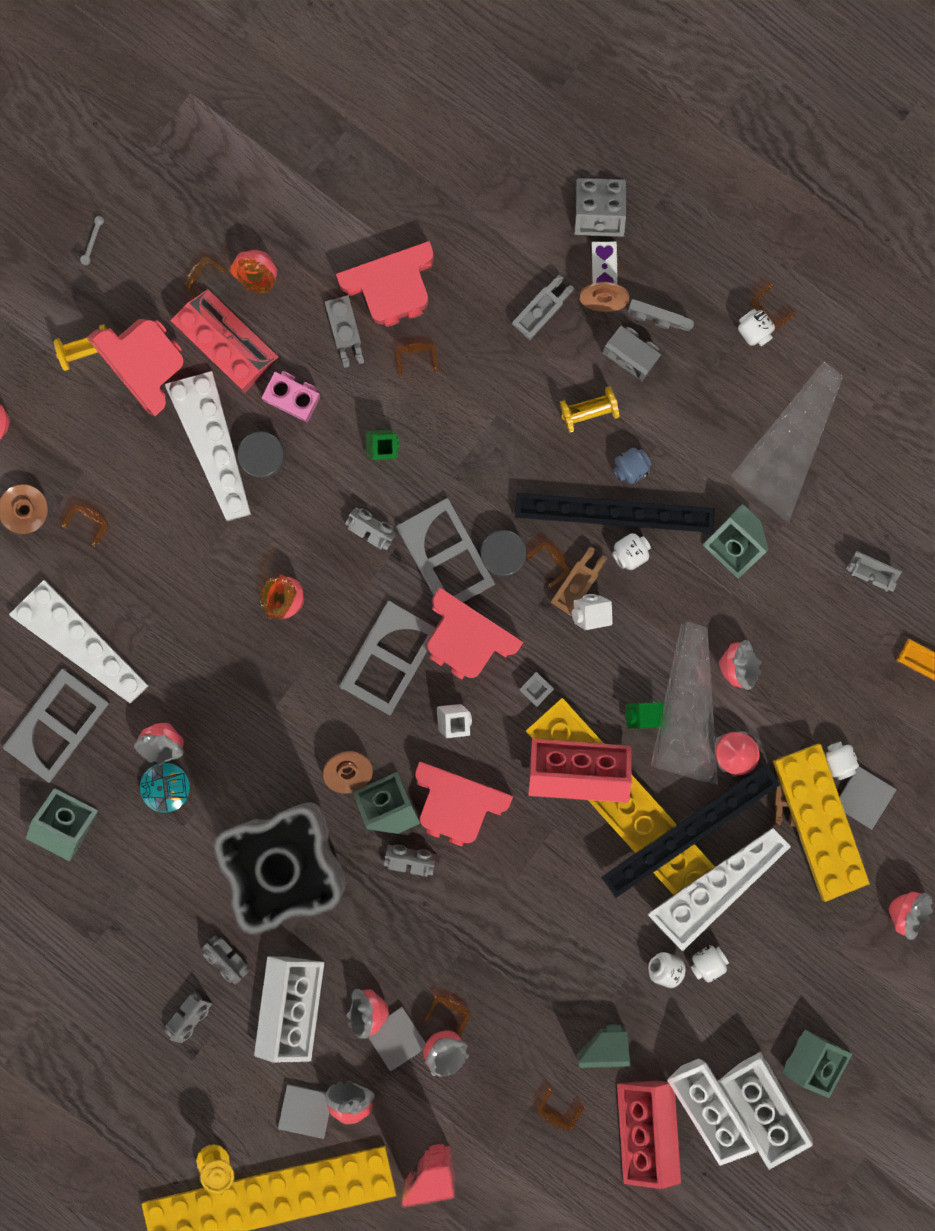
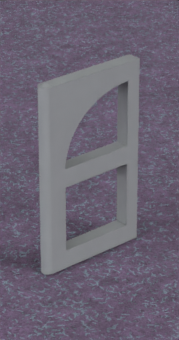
(413, 534)
(390, 620)
(22, 740)

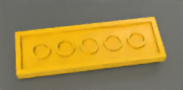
(821, 822)

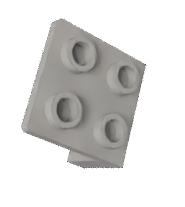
(600, 207)

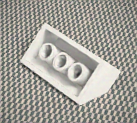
(289, 1009)
(765, 1110)
(711, 1112)

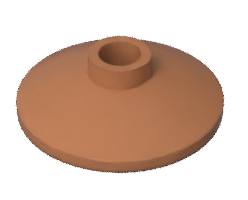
(604, 297)
(11, 505)
(349, 779)

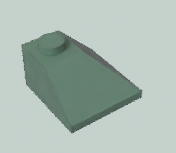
(738, 541)
(386, 805)
(606, 1049)

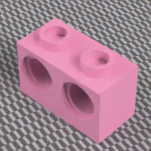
(288, 402)

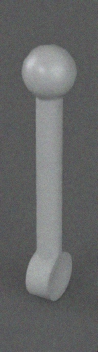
(85, 259)

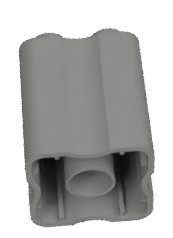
(280, 867)

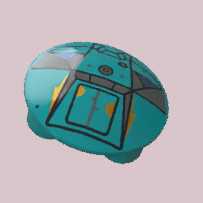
(164, 787)

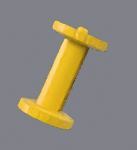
(74, 350)
(589, 409)
(214, 1168)

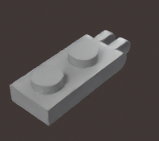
(662, 318)

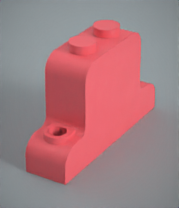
(391, 284)
(140, 359)
(466, 637)
(456, 804)

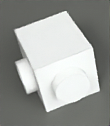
(592, 612)
(454, 721)

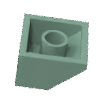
(61, 824)
(816, 1064)

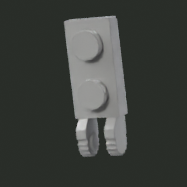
(541, 309)
(344, 328)

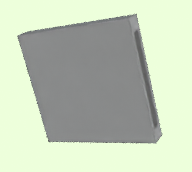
(865, 797)
(397, 1039)
(304, 1111)

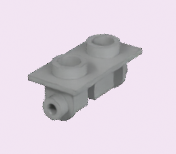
(381, 532)
(874, 570)
(399, 856)
(218, 954)
(181, 1027)

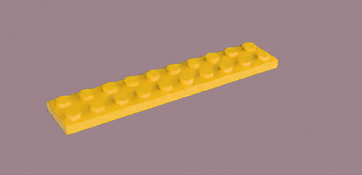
(636, 821)
(277, 1195)

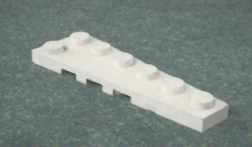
(205, 424)
(65, 630)
(701, 902)

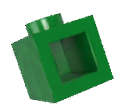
(382, 444)
(643, 715)

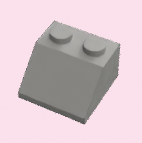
(631, 352)

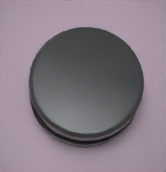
(261, 455)
(503, 553)

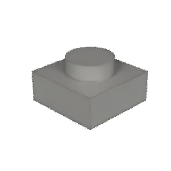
(536, 689)

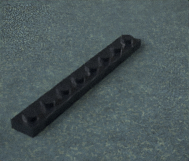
(614, 513)
(690, 830)

